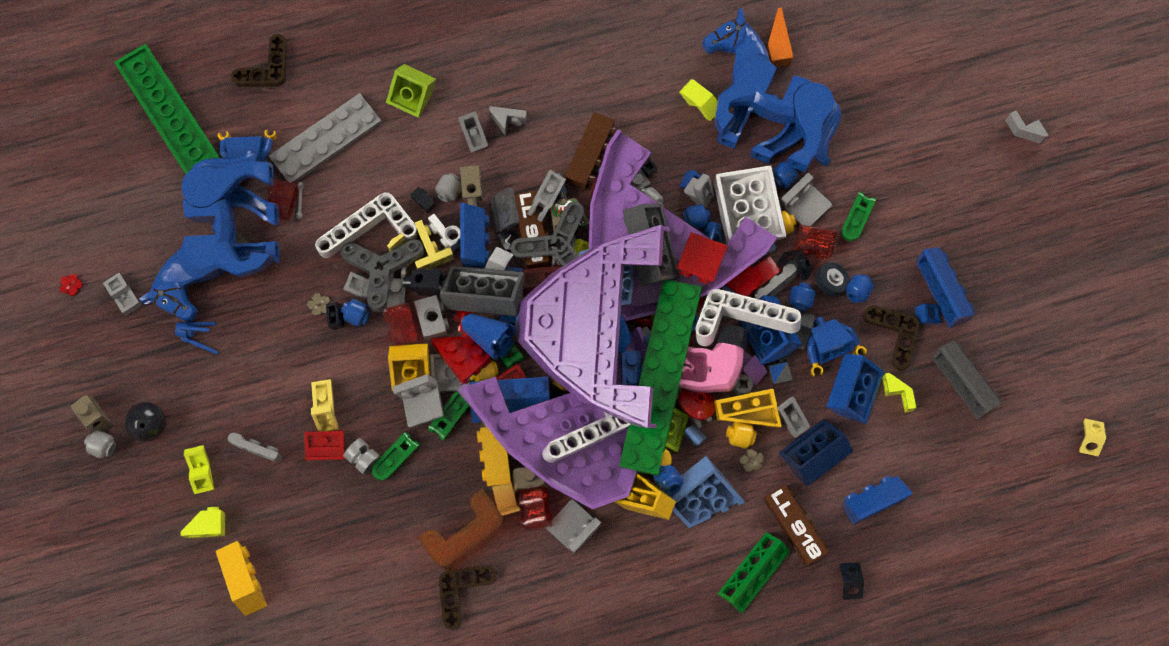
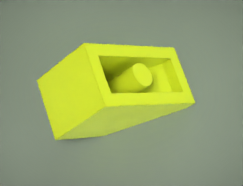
(206, 524)

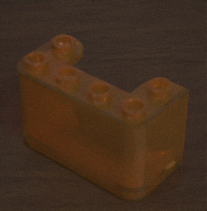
(469, 539)

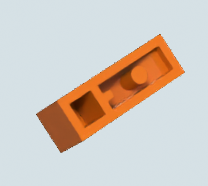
(779, 46)

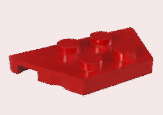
(462, 356)

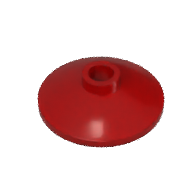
(697, 404)

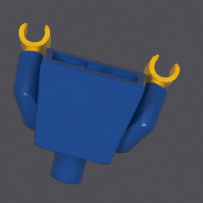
(238, 146)
(830, 341)

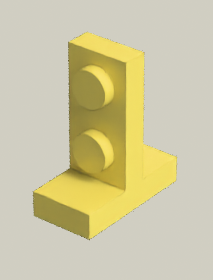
(433, 259)
(323, 406)

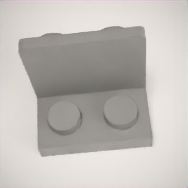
(805, 202)
(420, 400)
(573, 526)

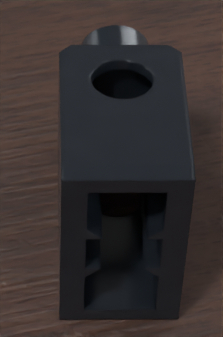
(425, 281)

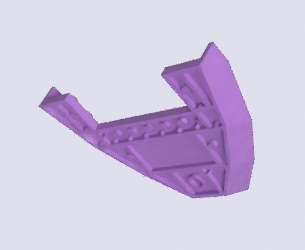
(614, 194)
(575, 323)
(588, 475)

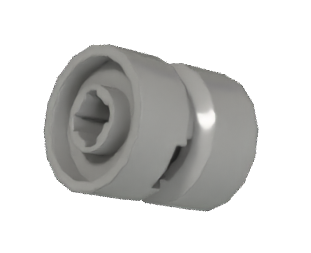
(360, 454)

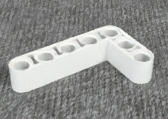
(367, 223)
(743, 313)
(580, 441)

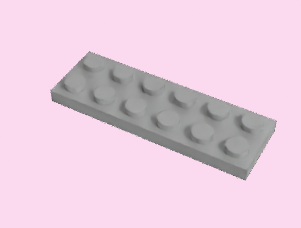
(325, 139)

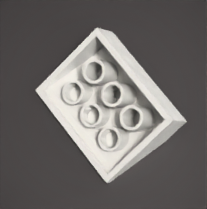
(749, 195)

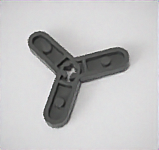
(564, 232)
(380, 280)

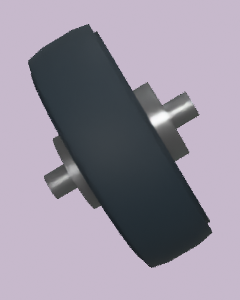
(832, 279)

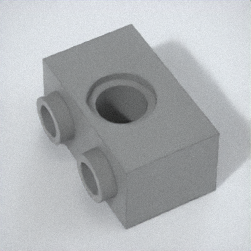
(427, 307)

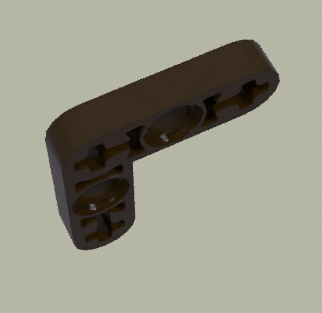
(268, 73)
(903, 332)
(458, 584)

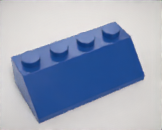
(945, 287)
(520, 393)

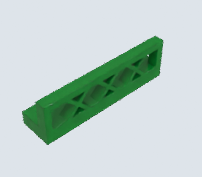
(757, 573)

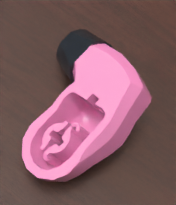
(716, 368)

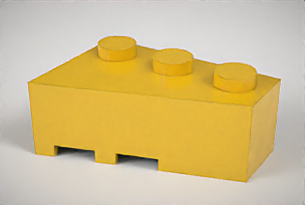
(751, 408)
(494, 457)
(647, 499)
(241, 578)

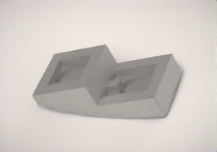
(357, 285)
(122, 294)

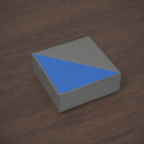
(780, 373)

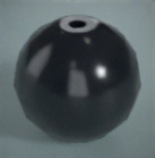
(145, 421)

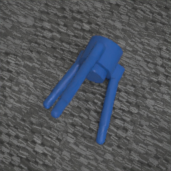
(713, 231)
(188, 329)

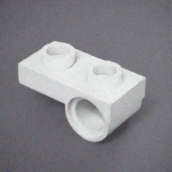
(438, 228)

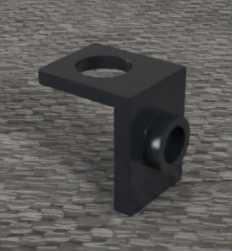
(799, 260)
(852, 578)

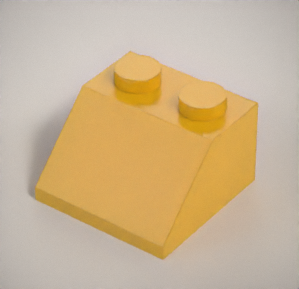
(408, 362)

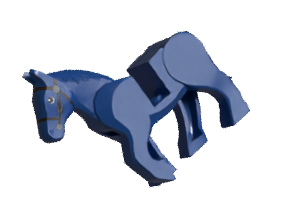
(805, 106)
(210, 196)

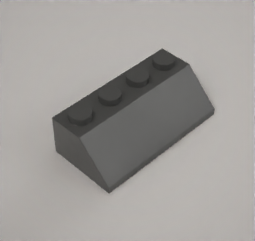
(645, 217)
(483, 290)
(966, 380)

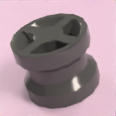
(743, 388)

